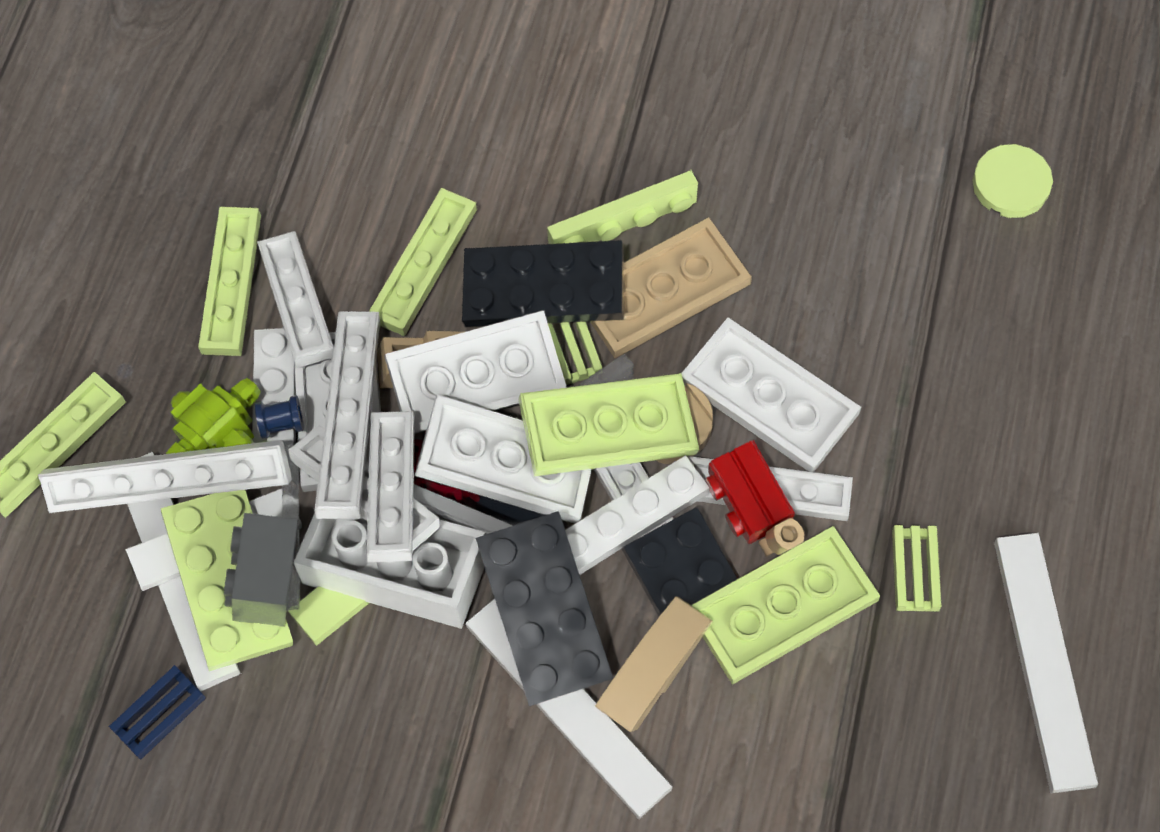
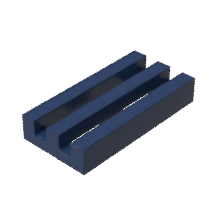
(146, 701)

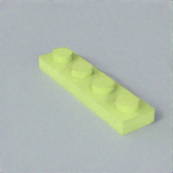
(627, 212)
(423, 261)
(230, 281)
(56, 439)

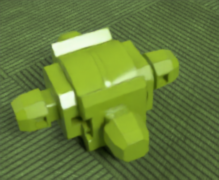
(213, 417)

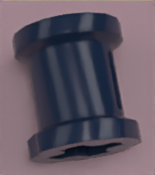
(279, 416)

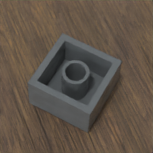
(263, 571)

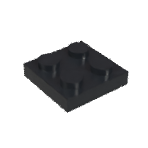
(679, 561)

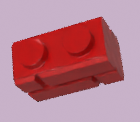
(748, 491)

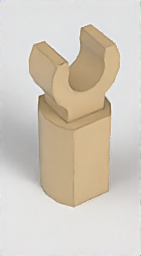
(782, 537)

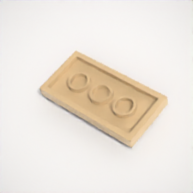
(673, 285)

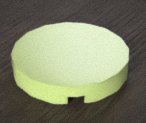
(1012, 180)

